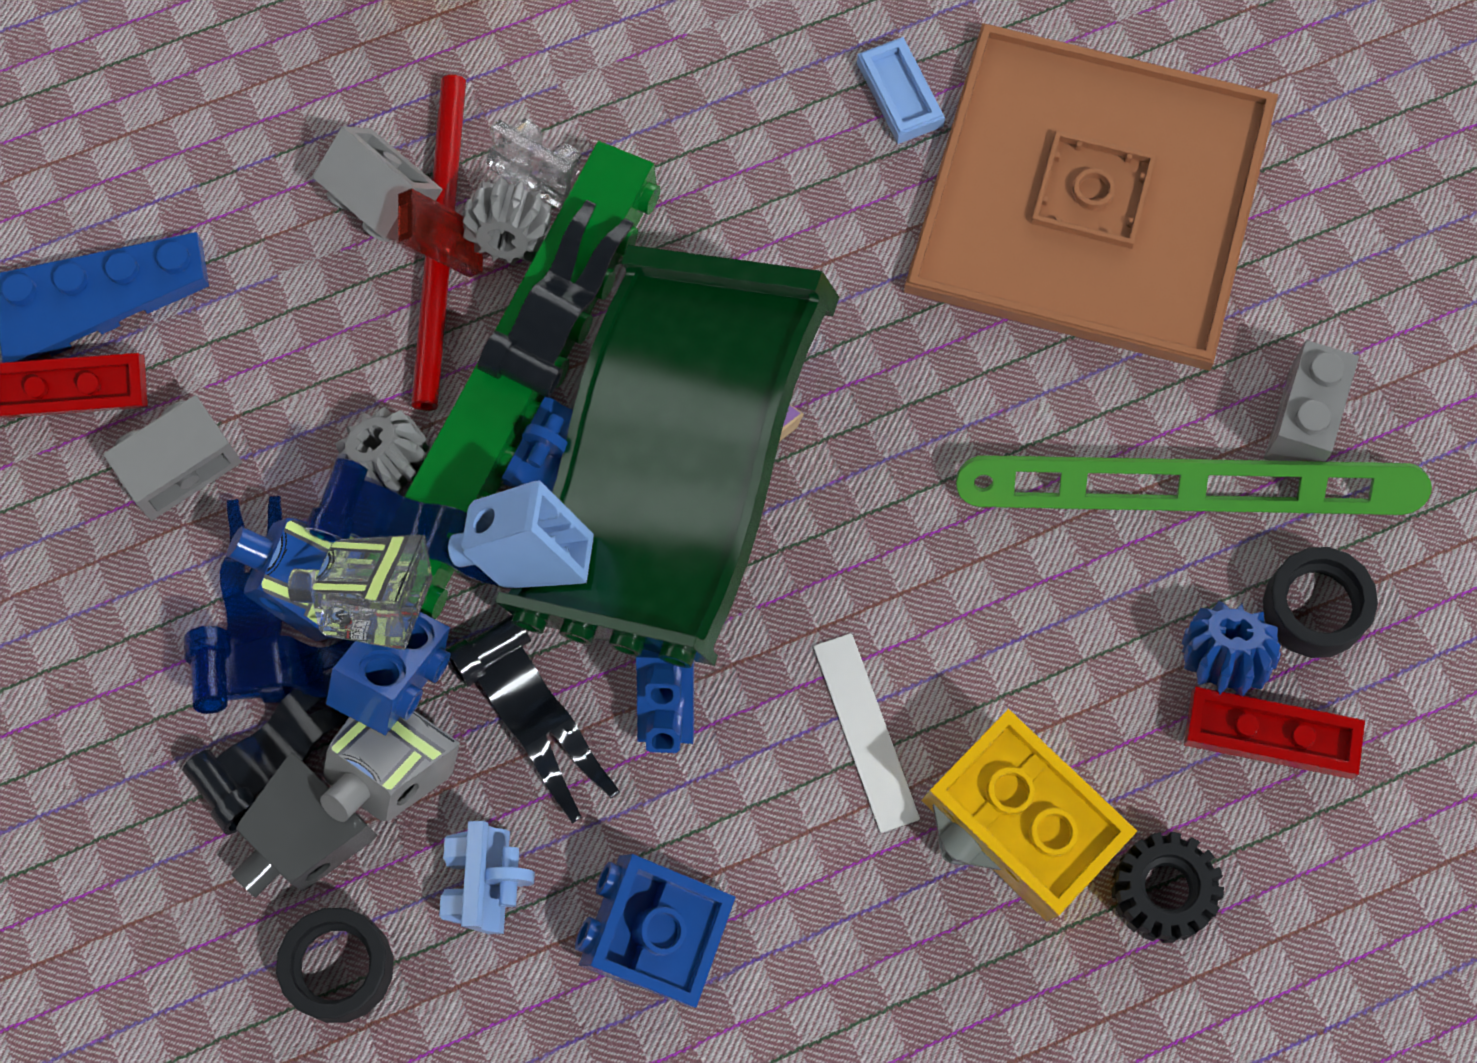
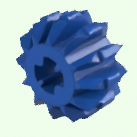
(1231, 648)

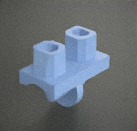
(488, 880)

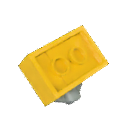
(1025, 817)

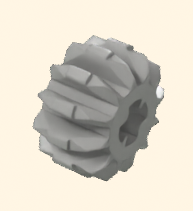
(506, 221)
(387, 446)

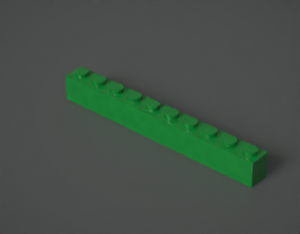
(494, 412)

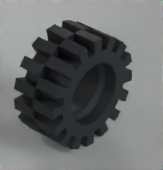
(1195, 867)

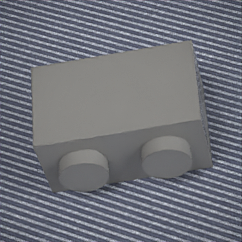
(367, 176)
(1312, 404)
(171, 457)

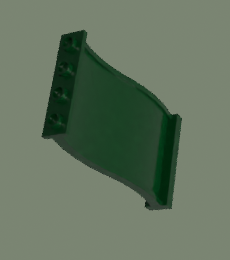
(676, 448)

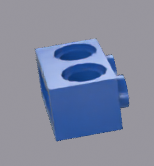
(387, 683)

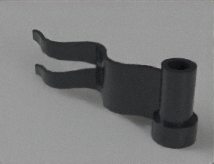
(551, 311)
(527, 707)
(246, 767)

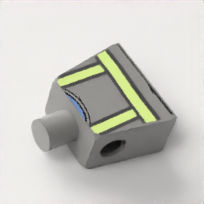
(385, 771)

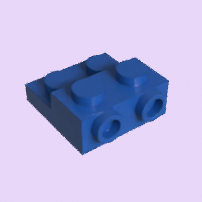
(654, 929)

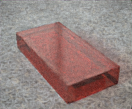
(436, 233)

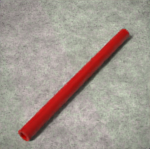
(436, 275)

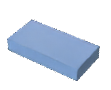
(900, 90)

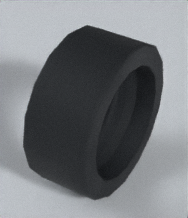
(1347, 573)
(294, 948)

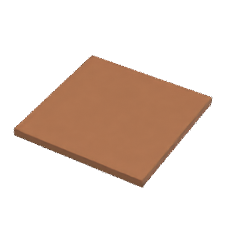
(1093, 196)

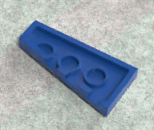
(72, 297)

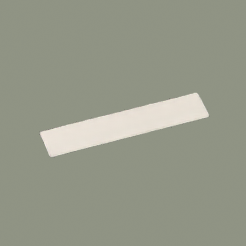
(866, 733)

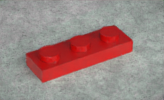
(73, 385)
(1274, 733)

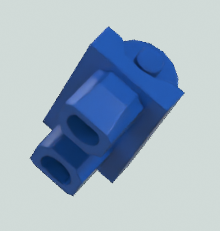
(541, 447)
(664, 704)

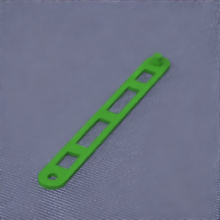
(1393, 488)

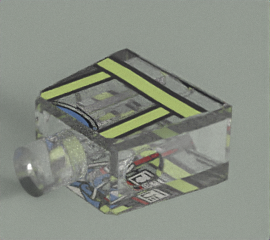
(367, 589)

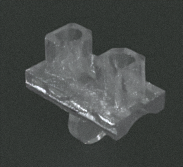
(520, 156)

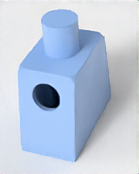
(524, 539)

